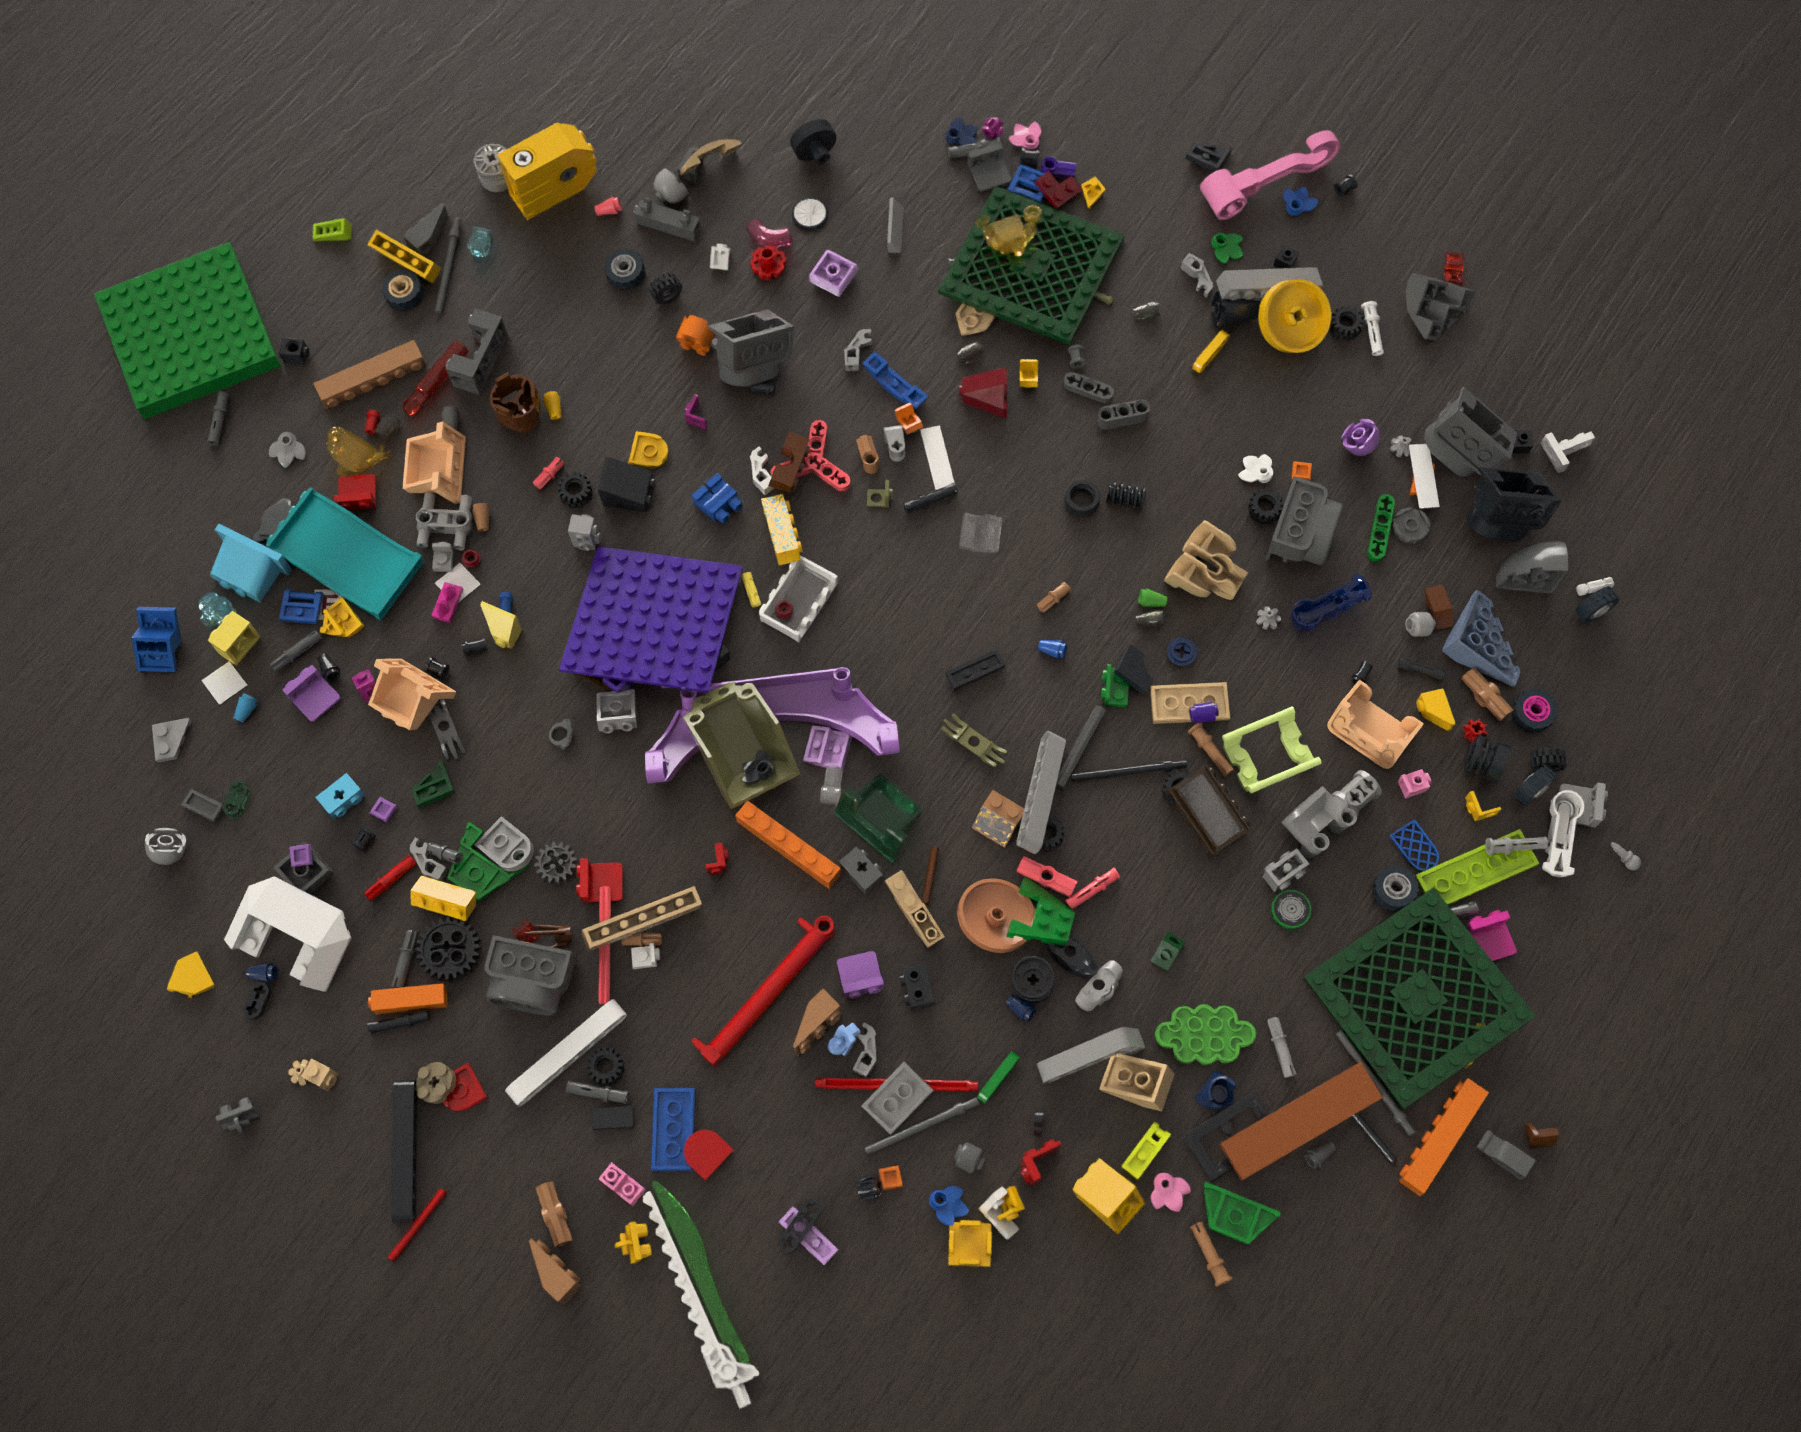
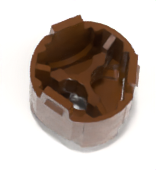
(526, 403)

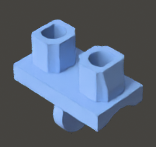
(843, 1039)

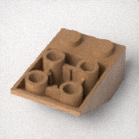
(819, 1015)
(554, 1278)

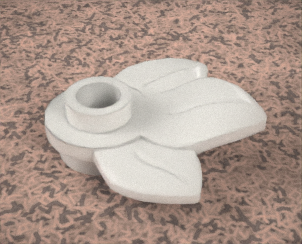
(1255, 469)

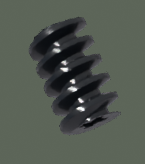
(1126, 495)

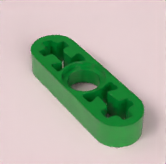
(998, 1077)

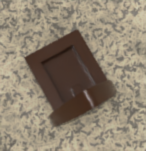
(1541, 1138)

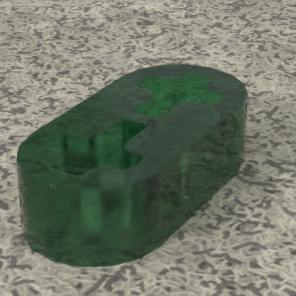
(237, 799)

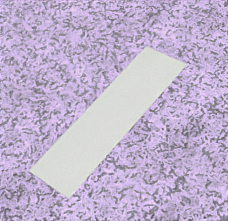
(937, 457)
(1424, 476)

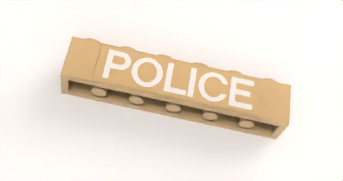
(641, 919)

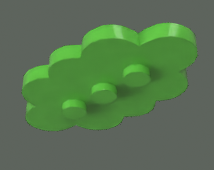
(1205, 1034)

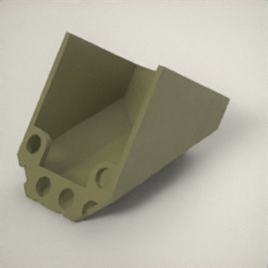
(730, 730)

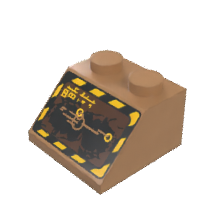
(998, 819)

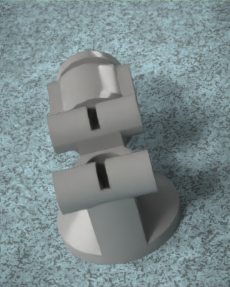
(1334, 810)

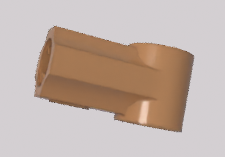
(868, 453)

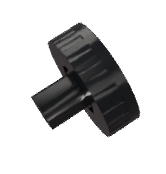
(808, 141)

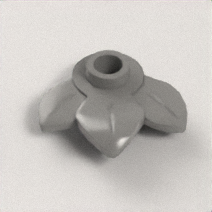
(287, 451)

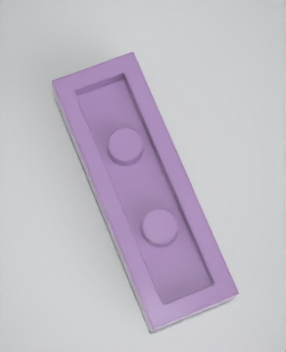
(814, 1241)

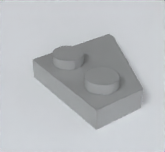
(169, 738)

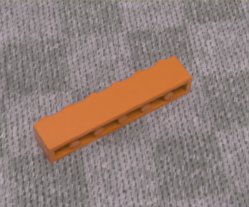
(788, 844)
(1443, 1136)

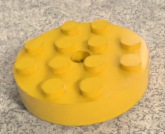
(1278, 321)

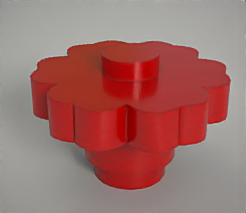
(768, 262)

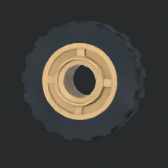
(409, 296)

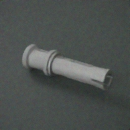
(1506, 845)

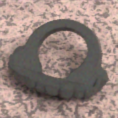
(563, 744)

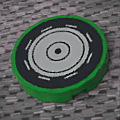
(1291, 909)

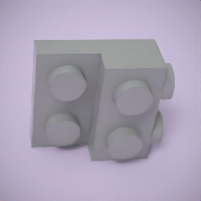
(616, 711)

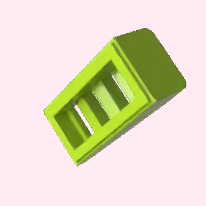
(343, 230)

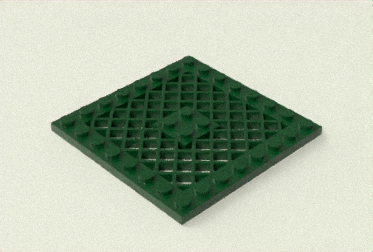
(1034, 268)
(1419, 998)

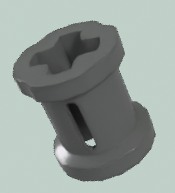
(1076, 354)

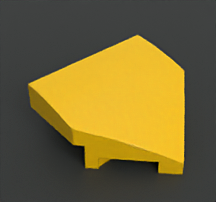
(341, 620)
(190, 976)

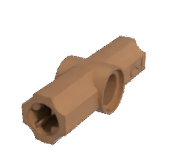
(1487, 694)
(554, 1214)

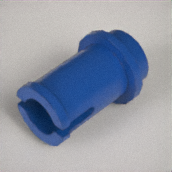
(506, 601)

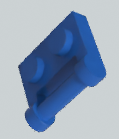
(1026, 177)
(301, 612)

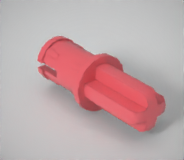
(548, 473)

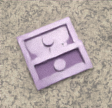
(827, 747)

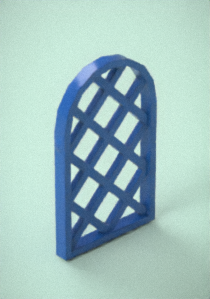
(1429, 842)

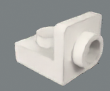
(720, 257)
(645, 956)

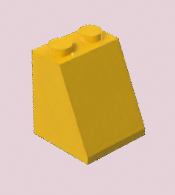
(1109, 1195)

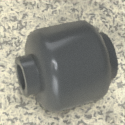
(969, 1157)

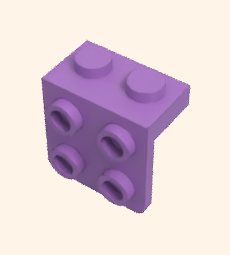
(311, 693)
(860, 974)

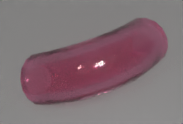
(767, 236)

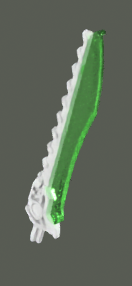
(718, 1357)

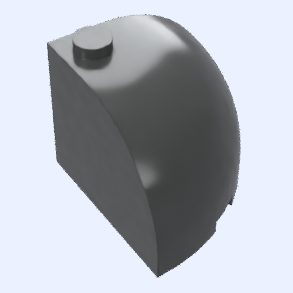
(1534, 568)

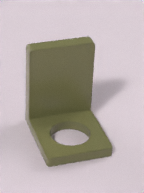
(886, 494)

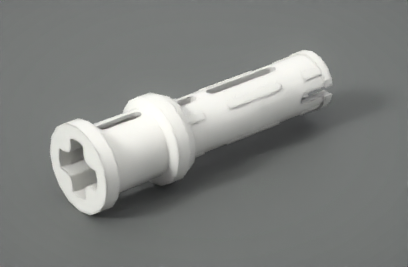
(1371, 321)

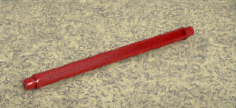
(874, 1084)

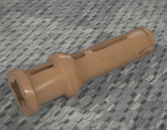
(1206, 742)
(1215, 1264)

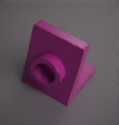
(690, 411)

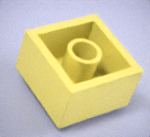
(234, 638)

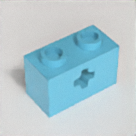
(331, 796)

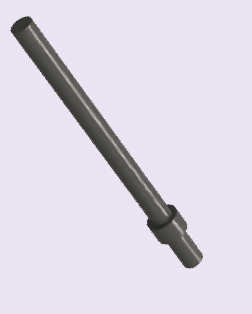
(454, 236)
(958, 1109)
(1399, 1116)

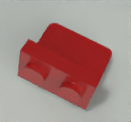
(356, 492)
(596, 876)
(1029, 1170)

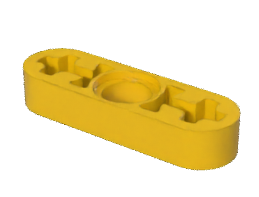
(1210, 351)

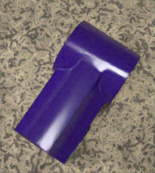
(1058, 168)

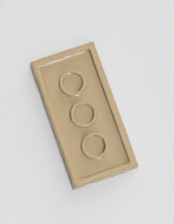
(1172, 702)

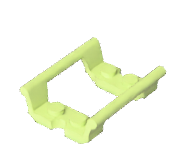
(1290, 738)

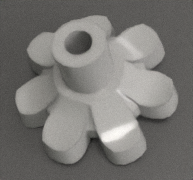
(1401, 445)
(1268, 618)

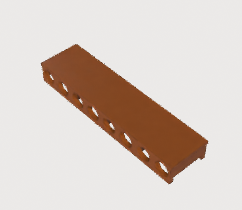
(1300, 1121)

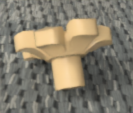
(297, 1072)

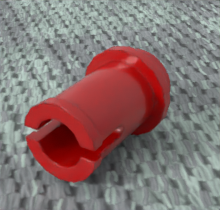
(372, 421)

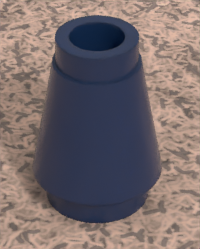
(263, 972)
(1022, 1008)

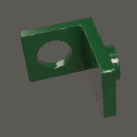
(1167, 951)

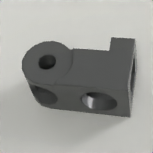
(691, 176)

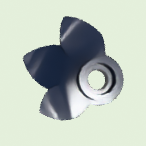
(963, 133)

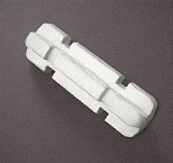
(1594, 586)

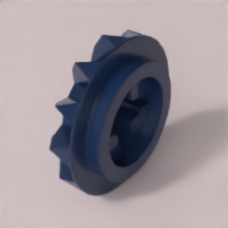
(1189, 648)

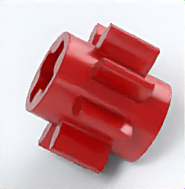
(1471, 727)

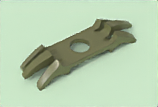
(965, 733)

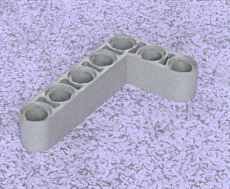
(1117, 1041)

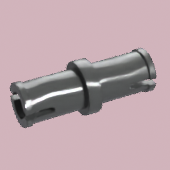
(445, 853)

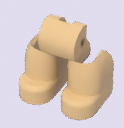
(1215, 548)

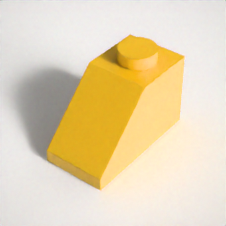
(1436, 708)

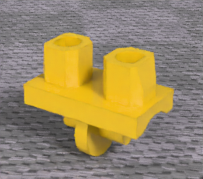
(636, 1251)

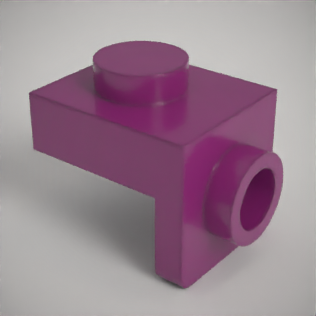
(365, 684)

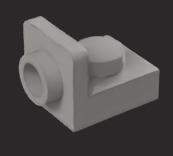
(442, 557)

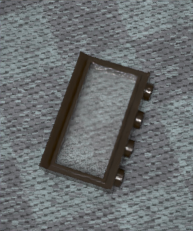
(1209, 810)

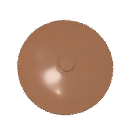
(987, 913)

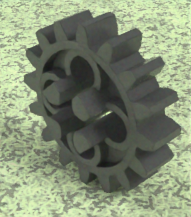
(553, 873)

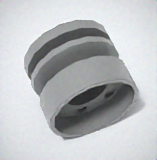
(489, 167)

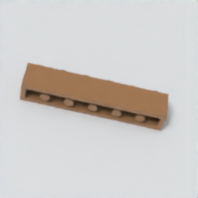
(369, 374)

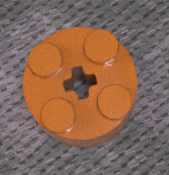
(695, 335)

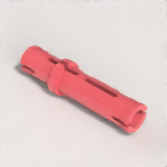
(1111, 876)

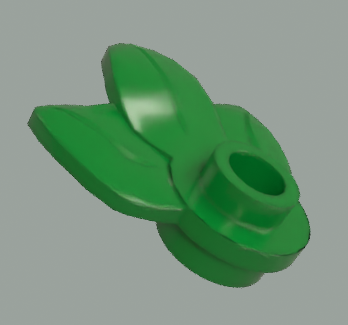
(1229, 248)

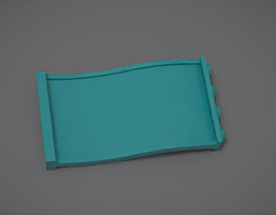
(345, 553)

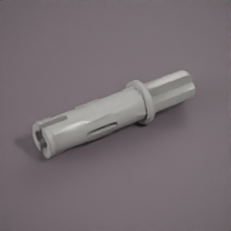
(1281, 1047)

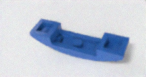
(893, 382)

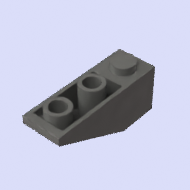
(426, 232)

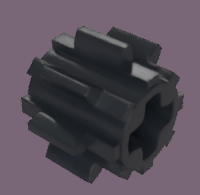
(869, 1187)

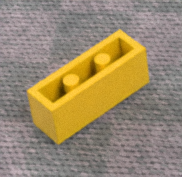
(443, 898)

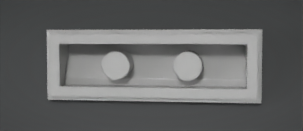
(895, 226)

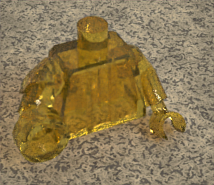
(1009, 234)
(352, 451)

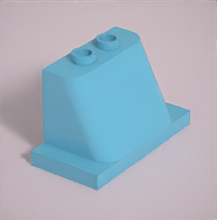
(246, 565)

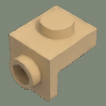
(320, 1075)

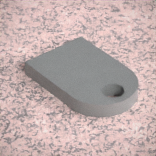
(503, 845)

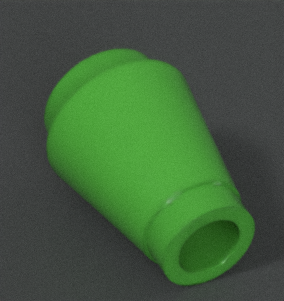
(1151, 598)

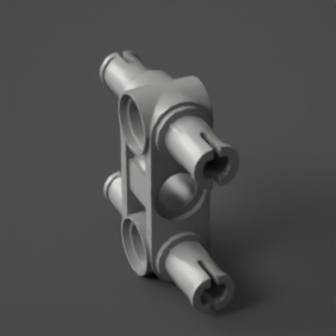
(444, 521)

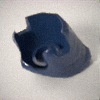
(1216, 1092)

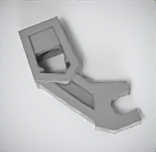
(1201, 273)
(854, 347)
(420, 855)
(868, 1041)

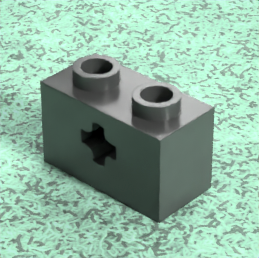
(864, 880)

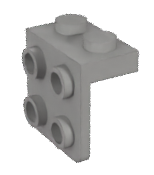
(1593, 803)

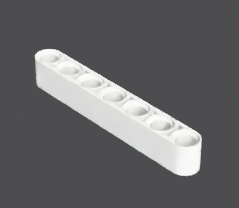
(565, 1053)

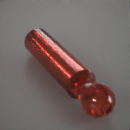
(432, 379)

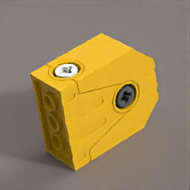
(547, 168)

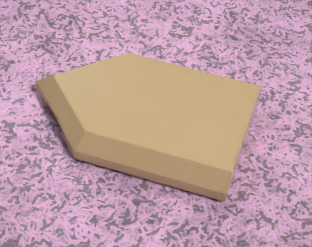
(972, 320)

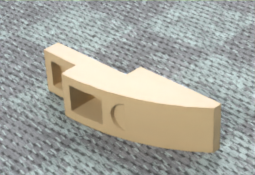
(914, 909)

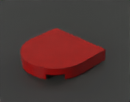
(467, 1090)
(705, 1152)

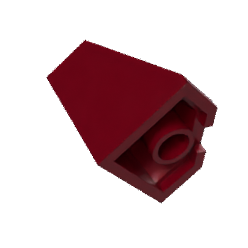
(986, 391)

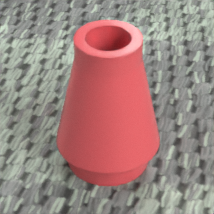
(608, 207)

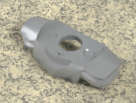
(1090, 997)

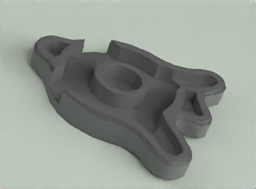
(271, 519)

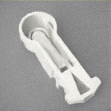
(1562, 832)

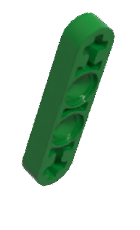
(1378, 527)

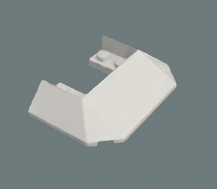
(298, 914)

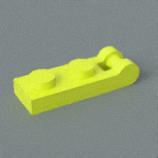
(1145, 1151)

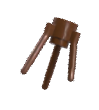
(562, 933)

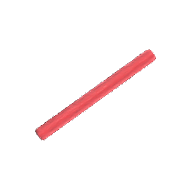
(604, 952)

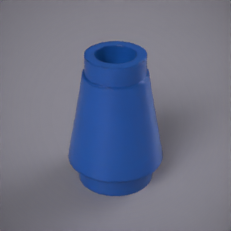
(1053, 648)

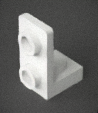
(992, 1209)

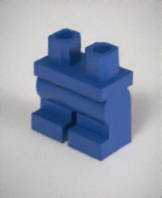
(717, 499)

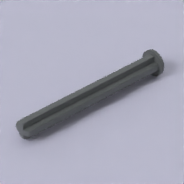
(1079, 747)

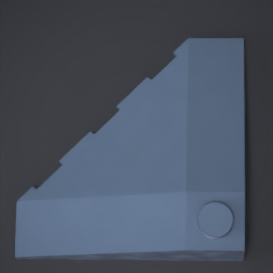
(1478, 642)

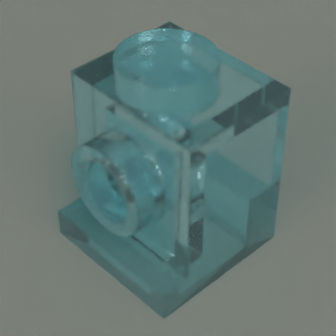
(480, 241)

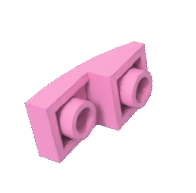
(622, 1184)

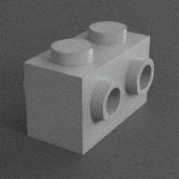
(584, 532)
(1289, 867)

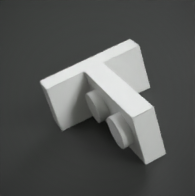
(1558, 451)

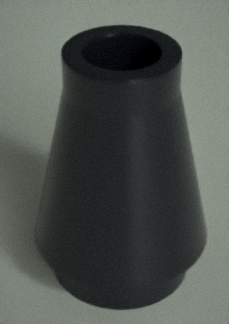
(329, 669)

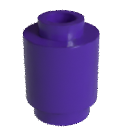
(1203, 712)

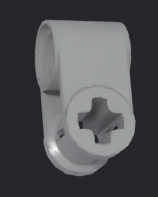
(895, 442)

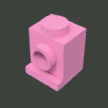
(1410, 787)

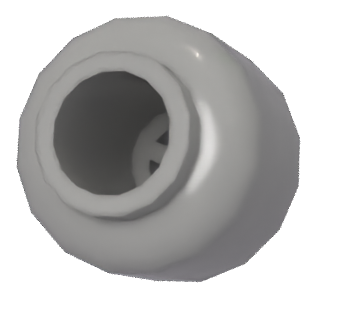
(1420, 624)

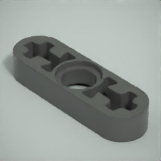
(1090, 394)

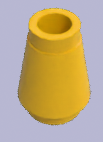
(553, 405)

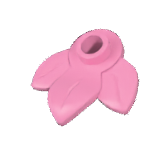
(1024, 135)
(1171, 1194)

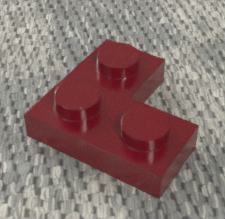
(1057, 193)

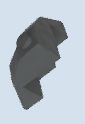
(1435, 304)

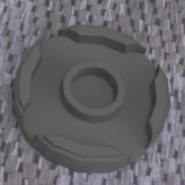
(1411, 525)

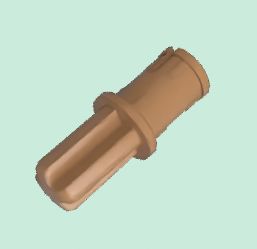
(1053, 597)
(643, 939)

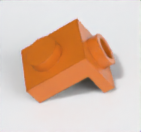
(908, 419)

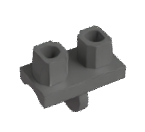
(238, 1117)

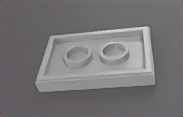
(897, 1098)

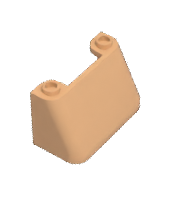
(1371, 728)

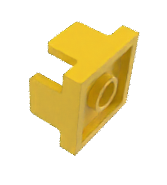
(970, 1244)

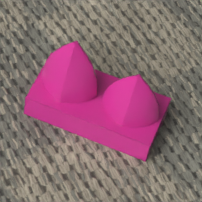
(447, 602)

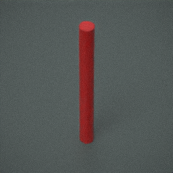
(417, 1225)

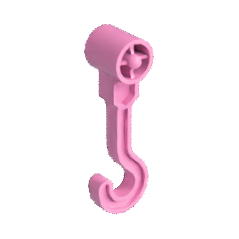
(1229, 193)

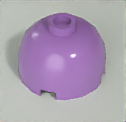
(1361, 438)

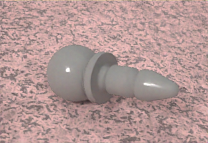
(1631, 861)

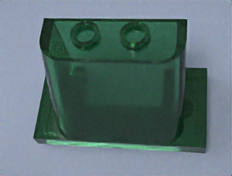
(879, 814)

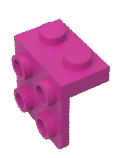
(1493, 934)

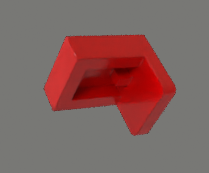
(721, 856)

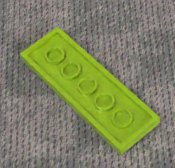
(1475, 871)

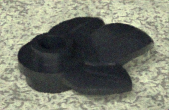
(758, 769)

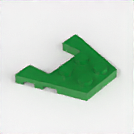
(476, 871)
(1050, 920)

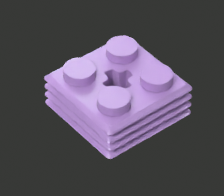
(824, 271)

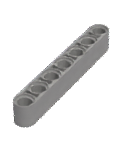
(1041, 792)

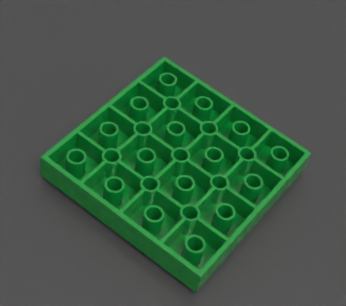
(186, 330)

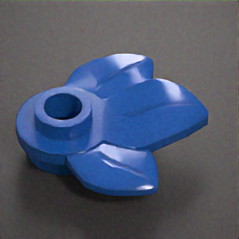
(1299, 200)
(951, 1205)

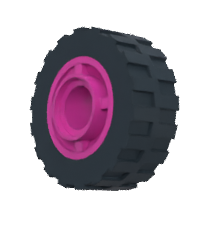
(1542, 702)

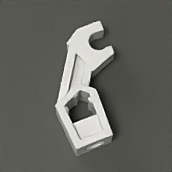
(757, 464)

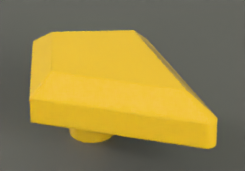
(1092, 191)

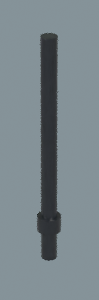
(1167, 766)

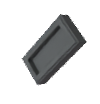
(203, 805)

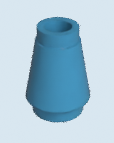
(244, 708)

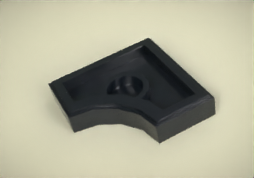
(1133, 671)

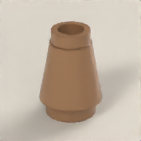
(481, 515)

